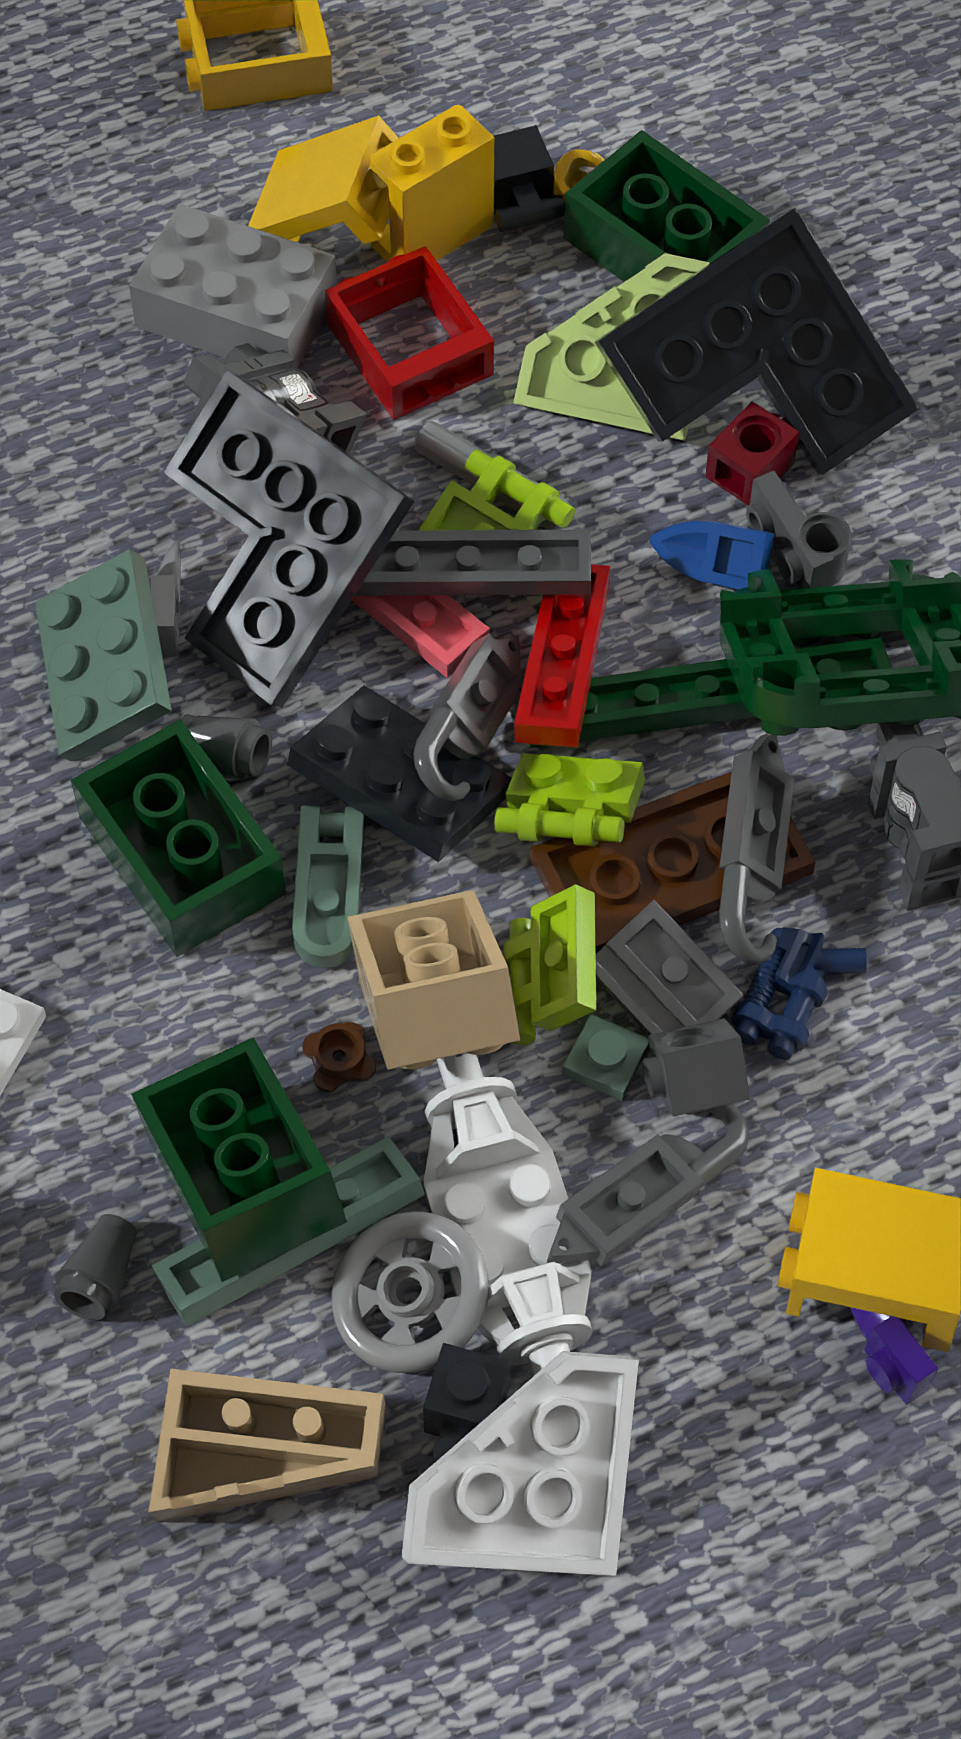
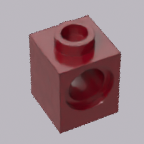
(751, 448)

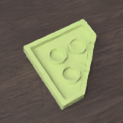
(568, 372)

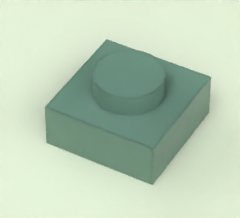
(606, 1057)

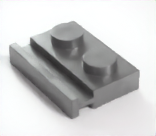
(663, 974)

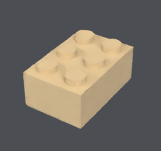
(433, 980)

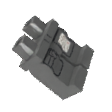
(282, 383)
(920, 811)

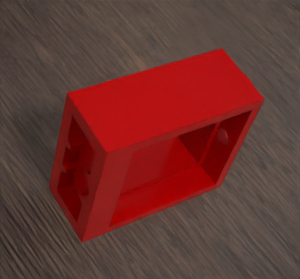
(429, 374)

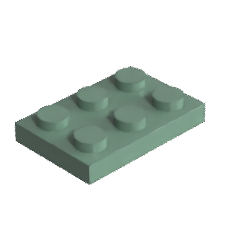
(102, 656)

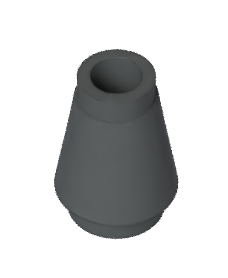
(232, 743)
(97, 1268)

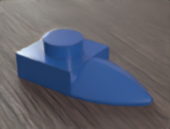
(714, 551)

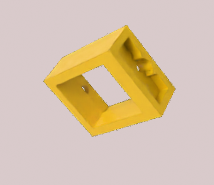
(255, 79)

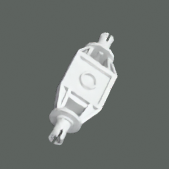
(506, 1196)

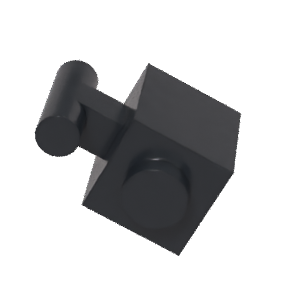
(524, 180)
(463, 1394)

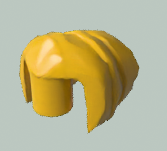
(568, 169)

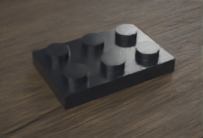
(368, 762)

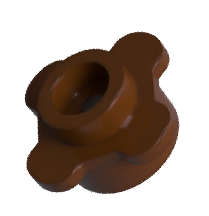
(336, 1038)

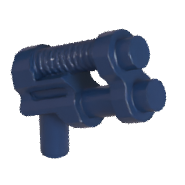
(798, 972)

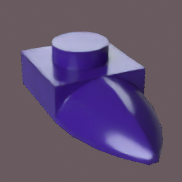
(895, 1356)

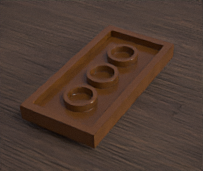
(664, 856)

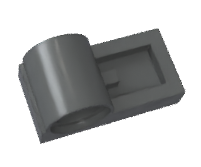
(798, 536)

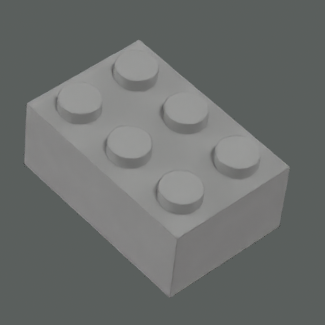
(231, 286)

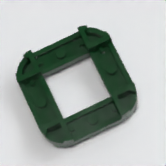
(784, 685)

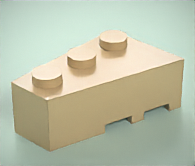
(259, 1441)

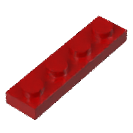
(562, 665)

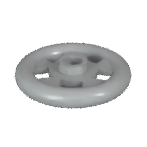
(388, 1242)

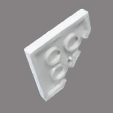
(535, 1477)

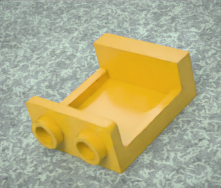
(327, 184)
(437, 185)
(877, 1252)

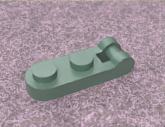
(327, 884)

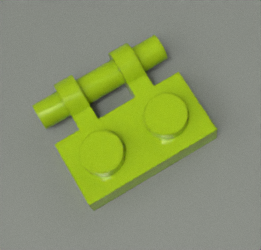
(474, 509)
(570, 798)
(553, 962)

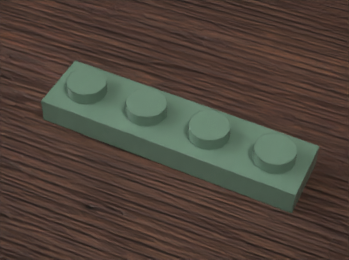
(369, 1189)

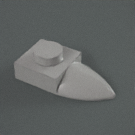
(166, 600)

